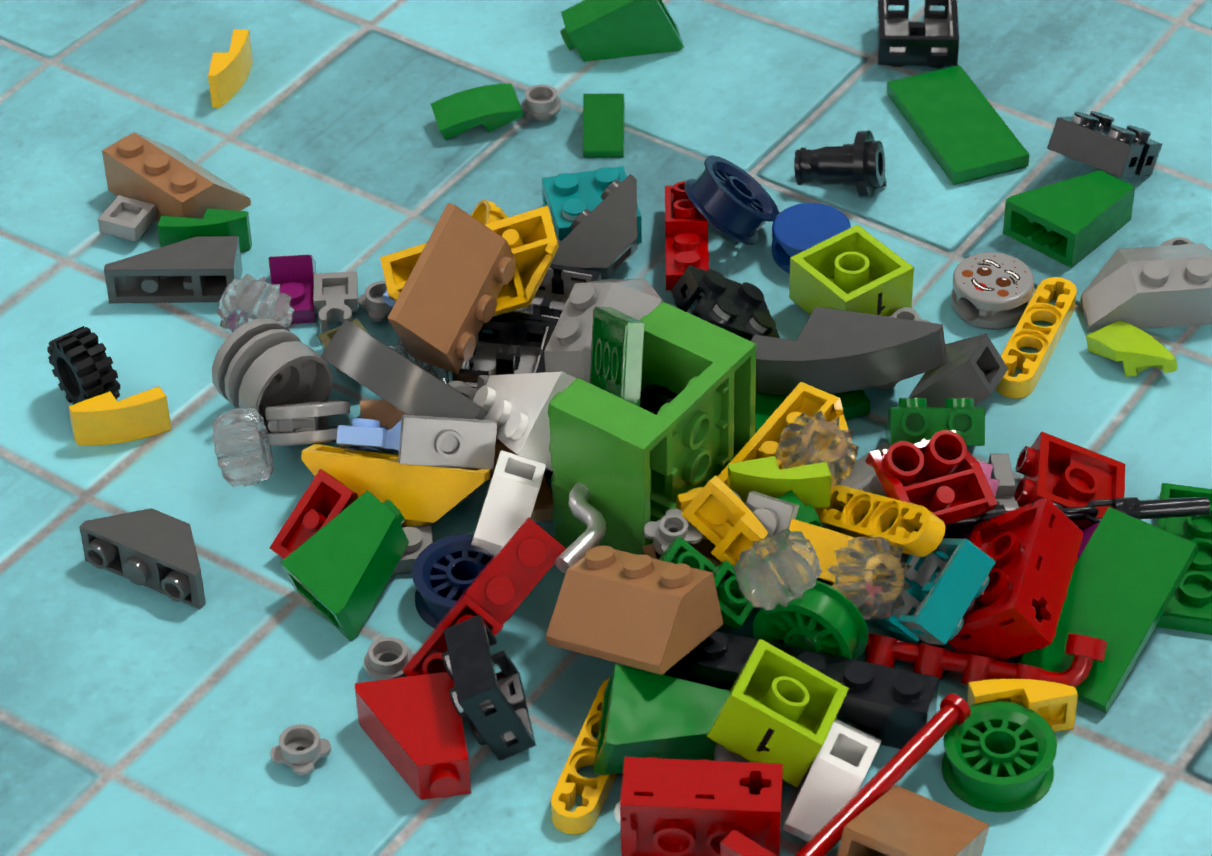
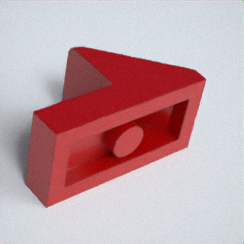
(316, 508)

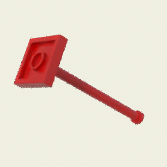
(952, 711)

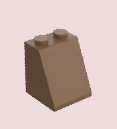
(912, 826)

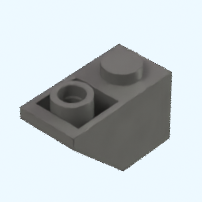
(970, 372)

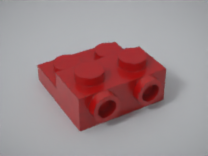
(1067, 475)

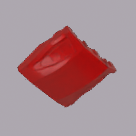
(936, 476)

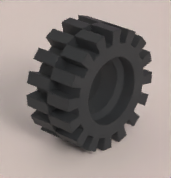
(82, 366)

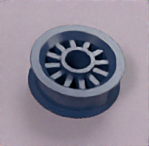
(731, 200)
(444, 574)

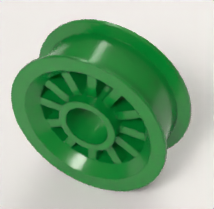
(817, 622)
(1000, 757)

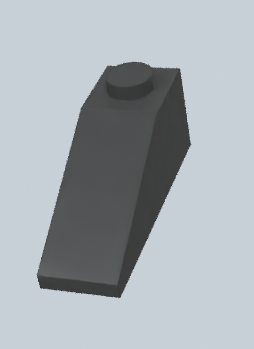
(177, 272)

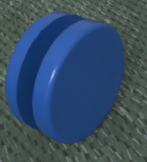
(803, 228)

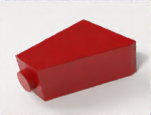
(417, 732)

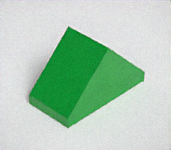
(603, 125)

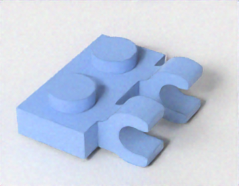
(369, 436)

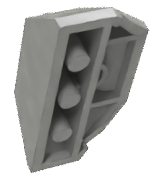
(1152, 288)
(571, 340)

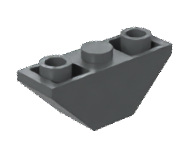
(606, 235)
(147, 551)

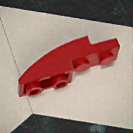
(684, 235)
(493, 592)

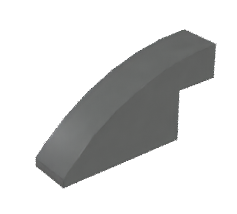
(848, 353)
(396, 377)

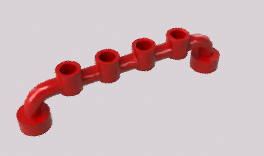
(934, 660)

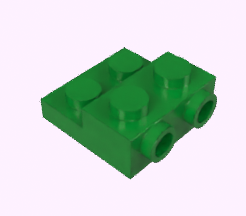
(916, 421)

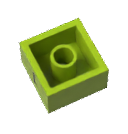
(851, 275)
(778, 711)

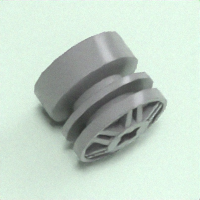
(269, 367)

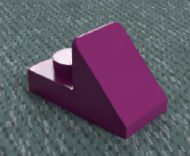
(297, 280)

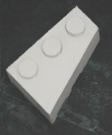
(521, 408)

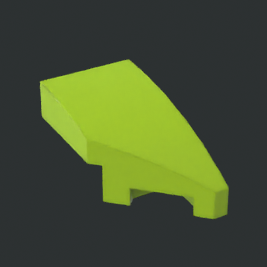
(1132, 346)

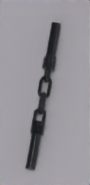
(1131, 506)

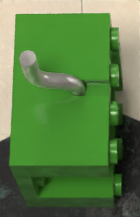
(630, 462)

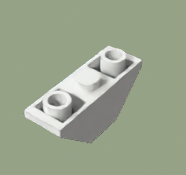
(507, 500)
(832, 779)

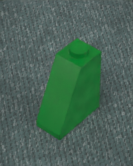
(619, 29)
(1070, 215)
(349, 562)
(654, 718)

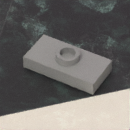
(447, 442)

